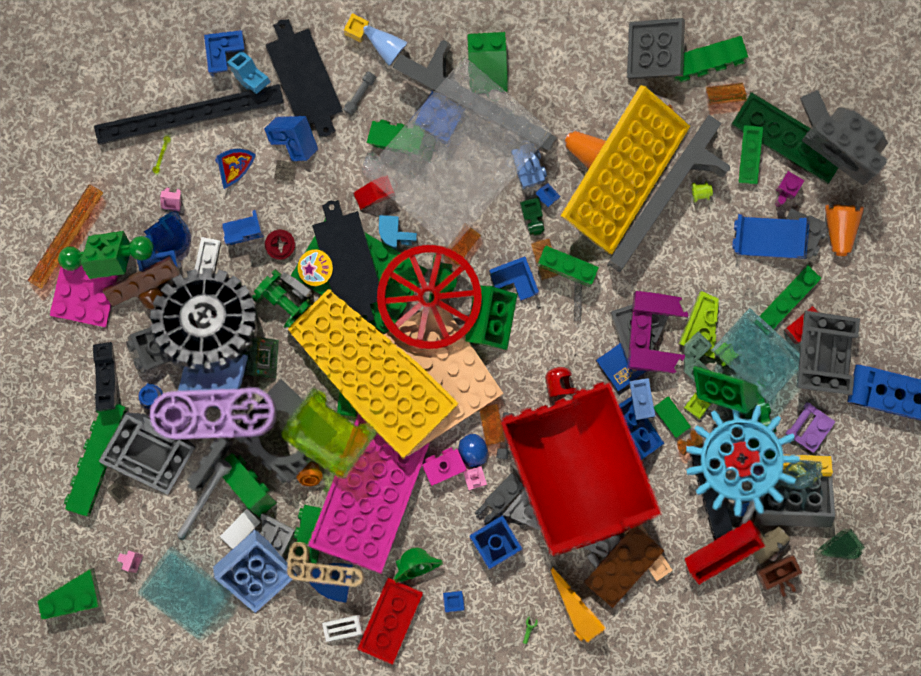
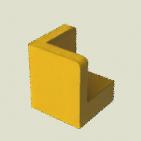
(355, 27)

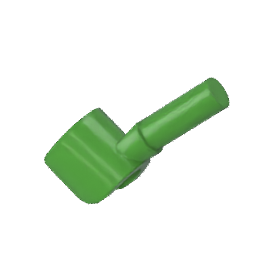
(528, 630)

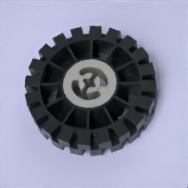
(220, 337)

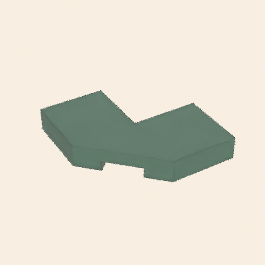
(693, 351)

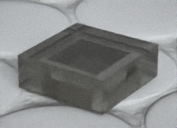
(285, 170)

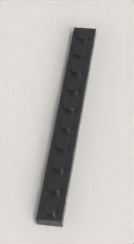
(188, 114)

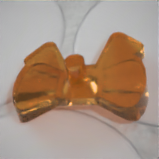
(696, 440)

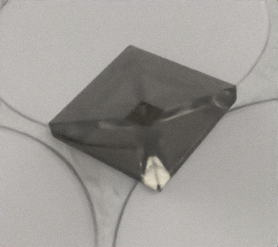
(120, 490)

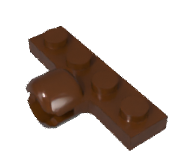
(142, 284)

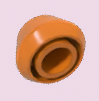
(310, 475)

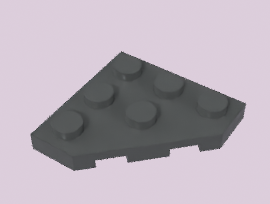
(622, 323)

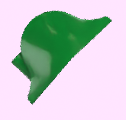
(443, 272)
(415, 563)

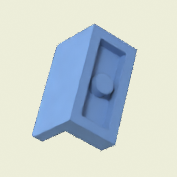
(642, 399)

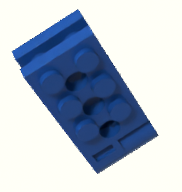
(865, 392)

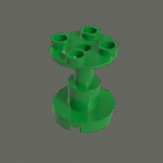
(276, 294)

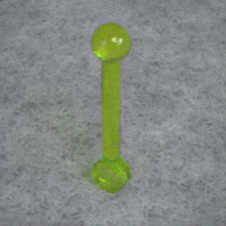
(156, 169)

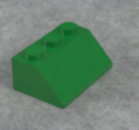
(494, 318)
(725, 390)

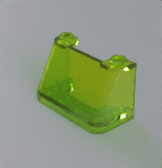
(327, 435)

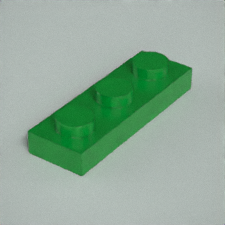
(750, 154)

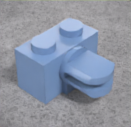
(532, 172)

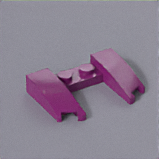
(642, 309)

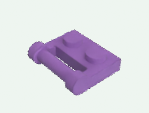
(815, 431)

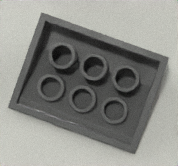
(799, 507)

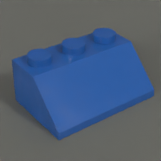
(641, 430)

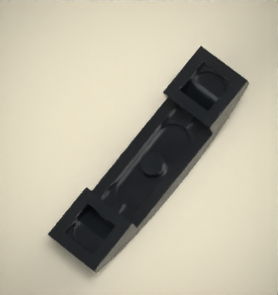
(105, 377)

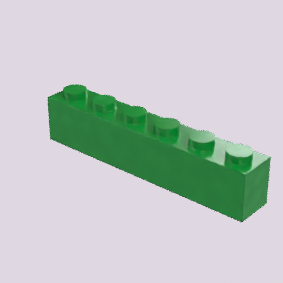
(91, 472)

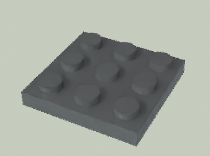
(656, 48)
(218, 450)

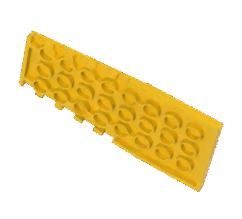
(372, 373)

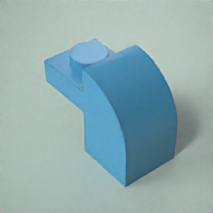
(247, 72)
(389, 232)

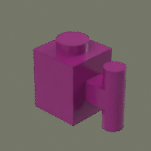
(788, 187)

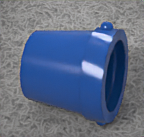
(149, 394)

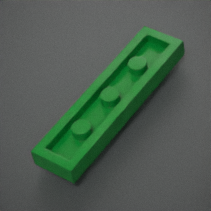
(790, 297)

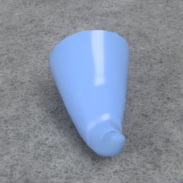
(385, 43)

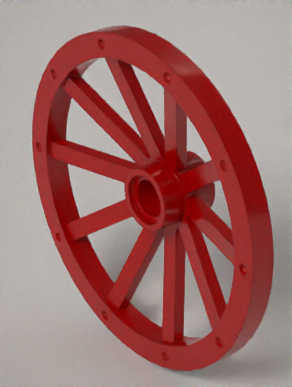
(394, 328)

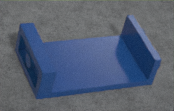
(771, 237)

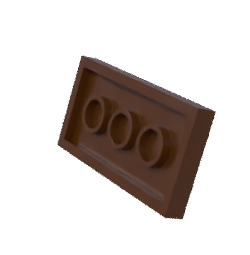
(623, 566)

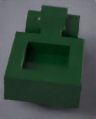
(531, 211)

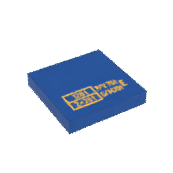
(615, 368)

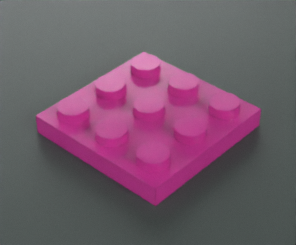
(81, 298)

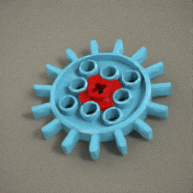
(755, 457)

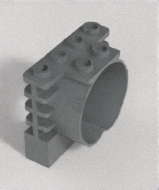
(849, 143)
(286, 467)

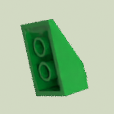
(488, 54)

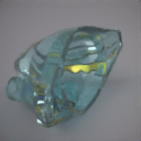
(804, 472)

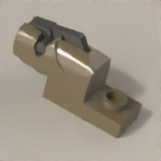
(775, 543)

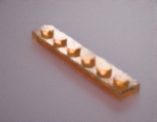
(65, 236)

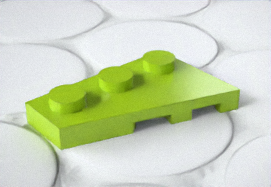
(702, 320)

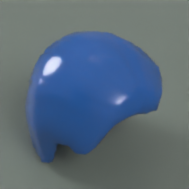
(473, 450)

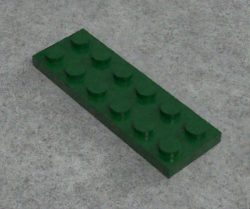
(784, 136)

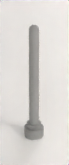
(221, 468)

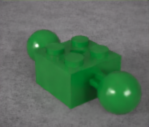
(106, 254)

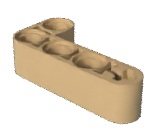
(326, 570)

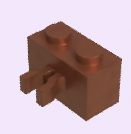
(778, 573)

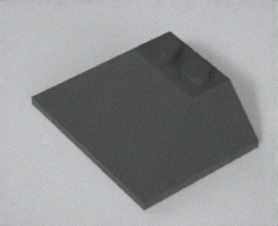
(826, 352)
(146, 454)

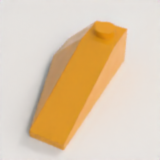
(582, 618)

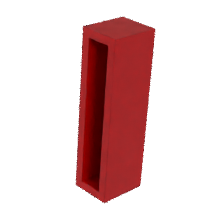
(724, 552)

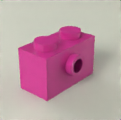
(444, 466)

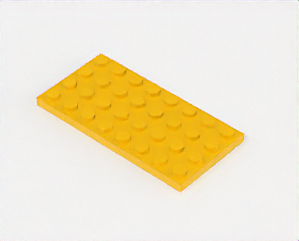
(625, 170)

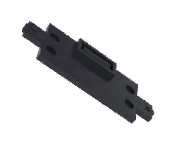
(304, 77)
(354, 270)

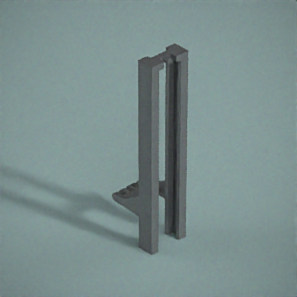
(437, 73)
(694, 158)

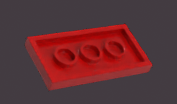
(390, 621)

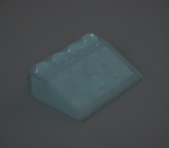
(758, 354)
(185, 592)

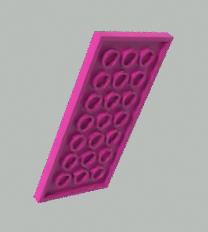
(367, 505)

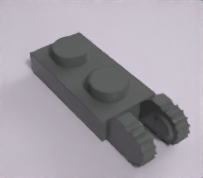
(501, 496)

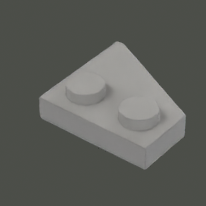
(298, 288)
(276, 533)

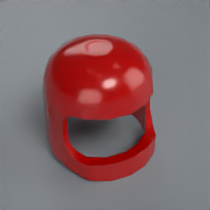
(553, 383)

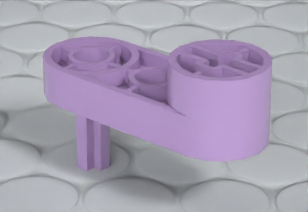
(172, 414)

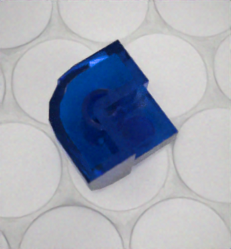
(170, 233)

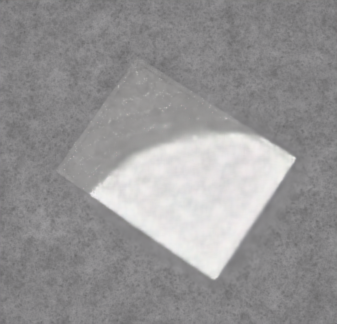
(458, 153)

